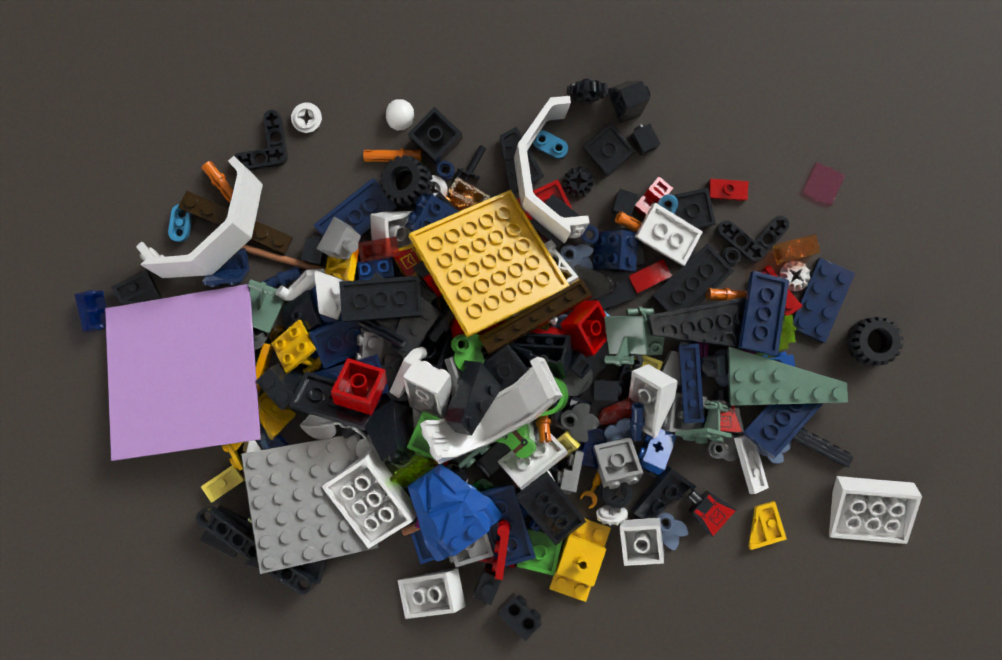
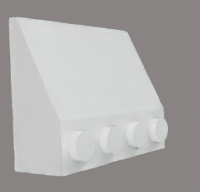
(370, 499)
(873, 509)

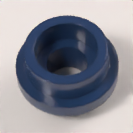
(445, 164)
(595, 232)

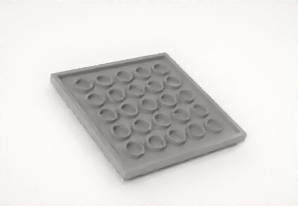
(291, 511)

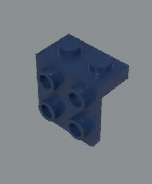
(428, 210)
(615, 250)
(231, 272)

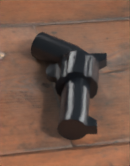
(556, 418)

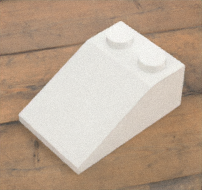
(427, 388)
(657, 394)
(432, 593)

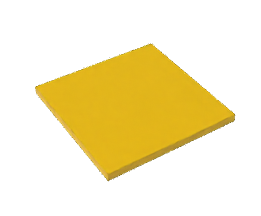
(488, 262)

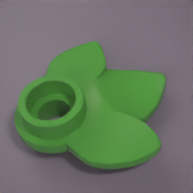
(469, 351)

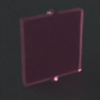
(823, 183)

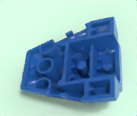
(450, 511)

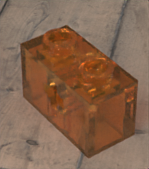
(465, 195)
(796, 249)

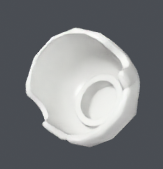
(399, 114)

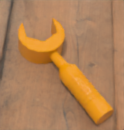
(596, 482)

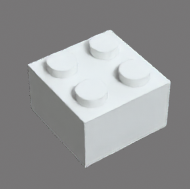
(642, 541)

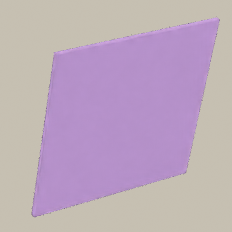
(182, 373)

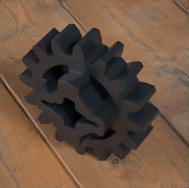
(587, 91)

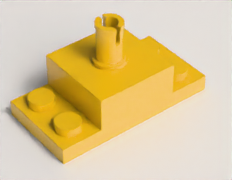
(580, 560)

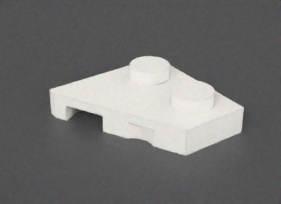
(328, 295)

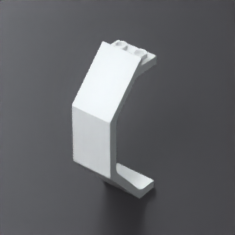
(560, 227)
(220, 244)
(508, 412)

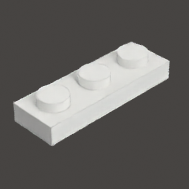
(751, 464)

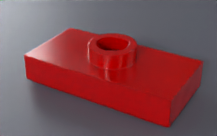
(728, 189)

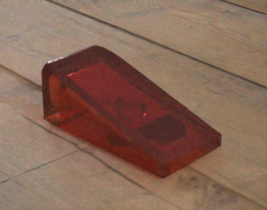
(378, 249)
(616, 412)

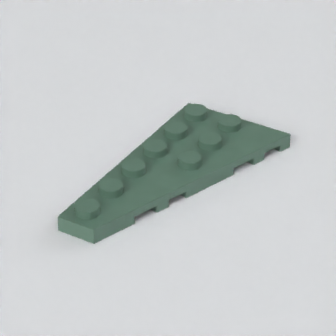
(766, 381)

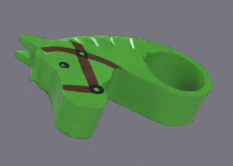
(519, 439)

